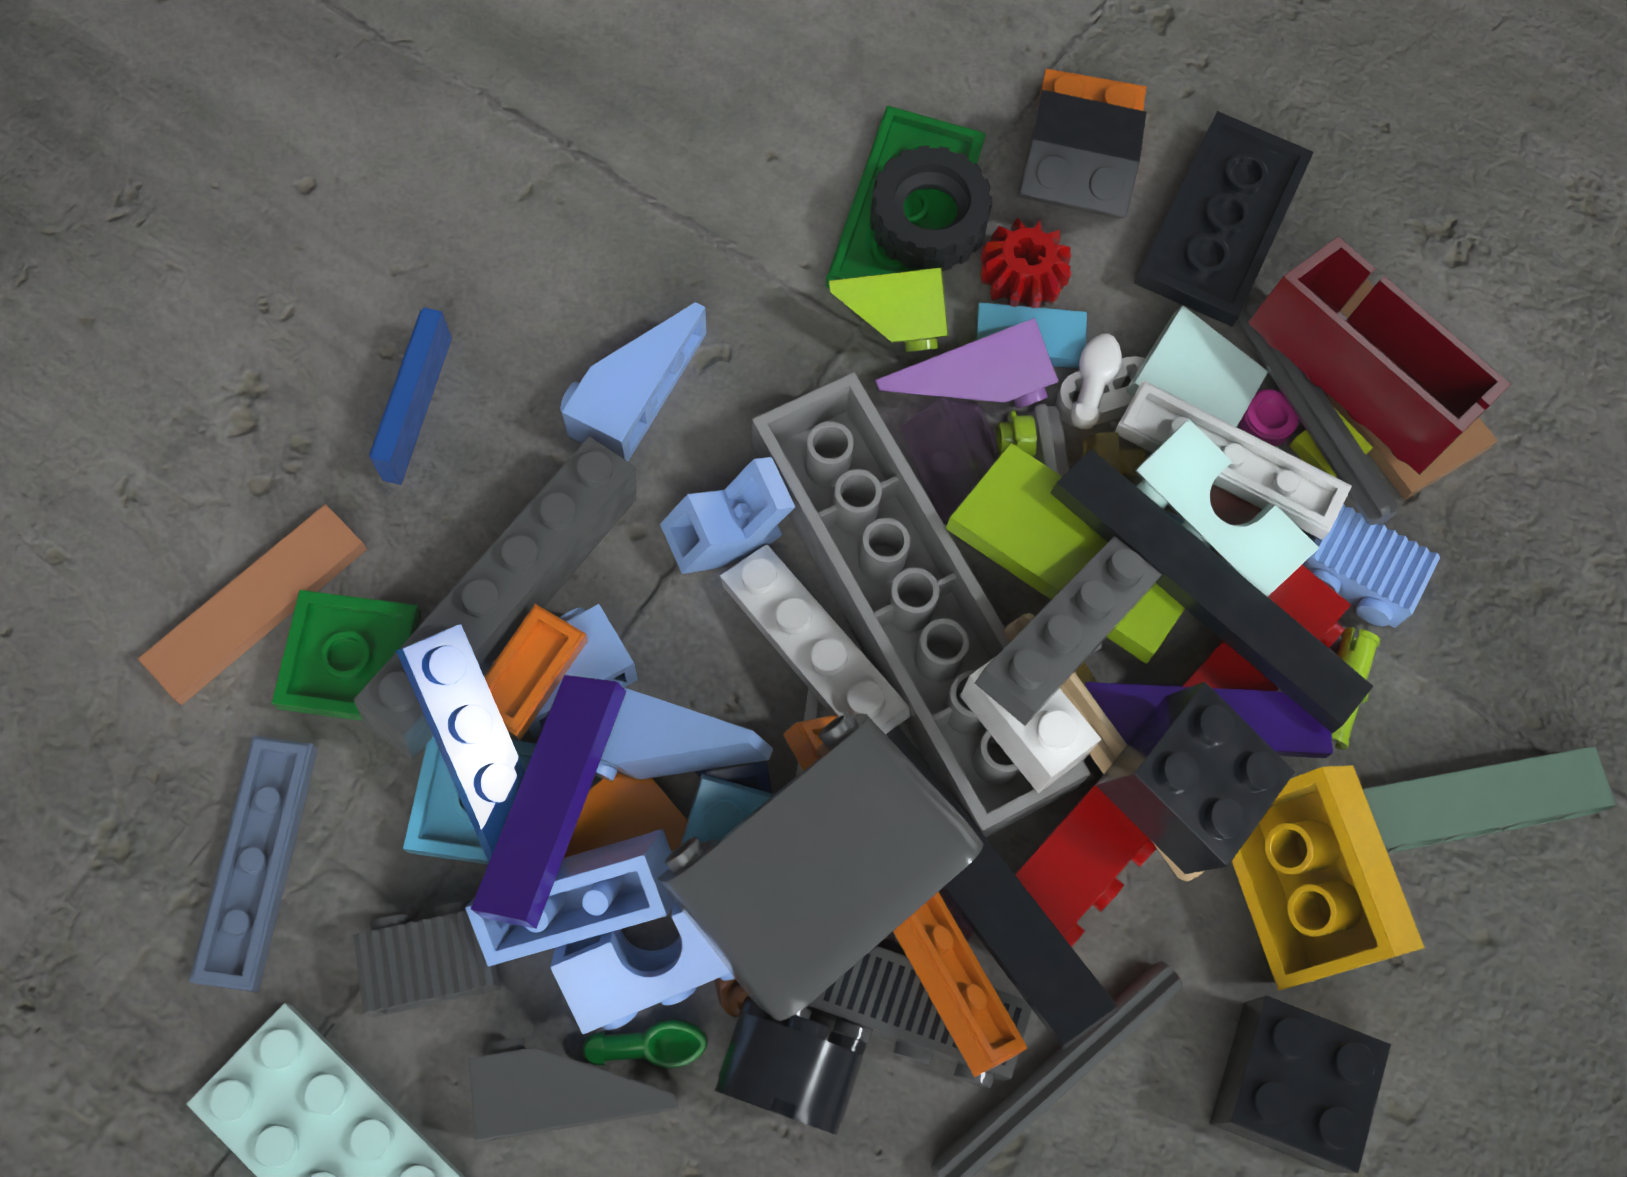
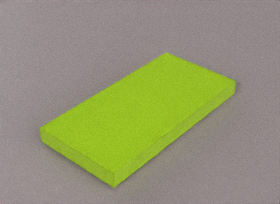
(1046, 545)

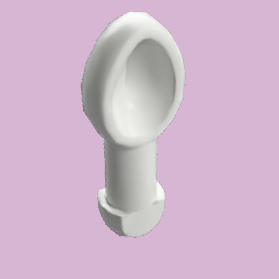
(1098, 367)

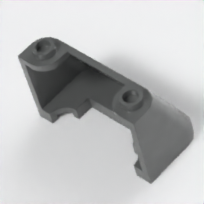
(821, 868)

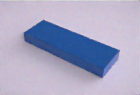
(410, 396)

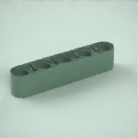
(1490, 799)

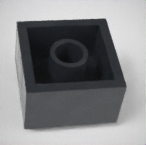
(1196, 779)
(1301, 1085)

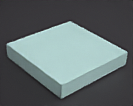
(1201, 368)

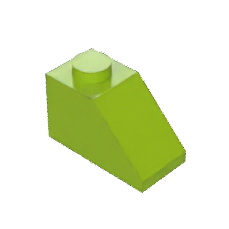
(899, 305)

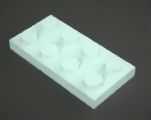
(306, 1112)

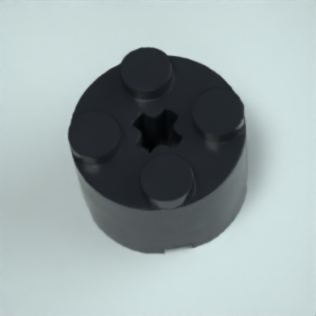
(791, 1067)

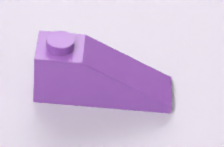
(991, 369)

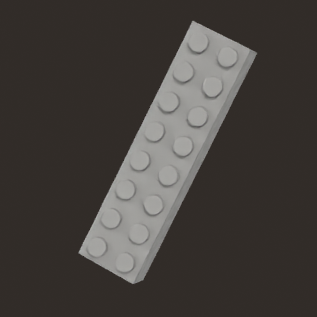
(900, 588)

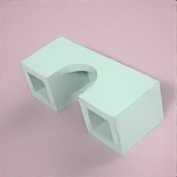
(1182, 476)

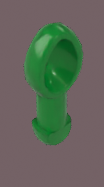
(663, 1044)

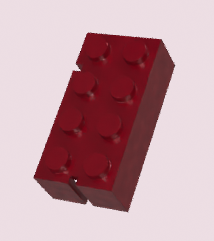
(1383, 362)

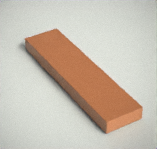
(251, 604)

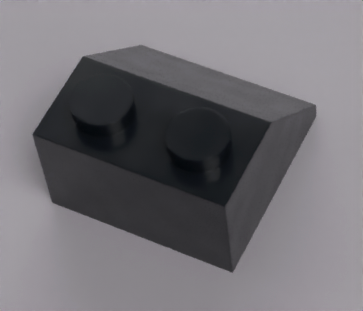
(1083, 155)

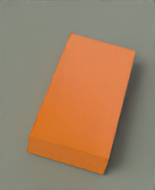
(532, 667)

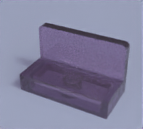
(950, 451)

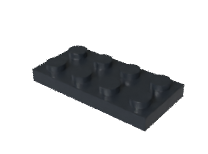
(1224, 219)

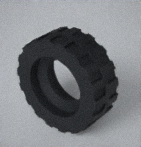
(931, 170)

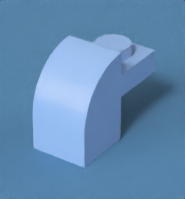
(728, 523)

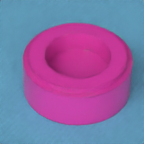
(1269, 417)

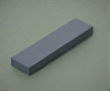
(254, 865)

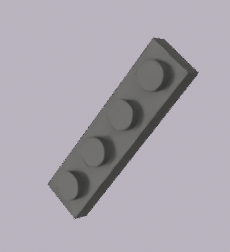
(1067, 630)

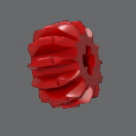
(1025, 265)

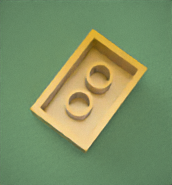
(1323, 882)

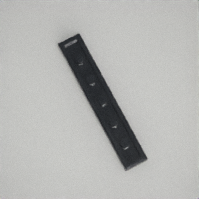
(1215, 592)
(1020, 933)

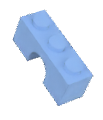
(613, 980)

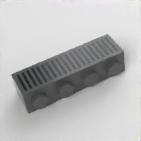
(890, 1002)

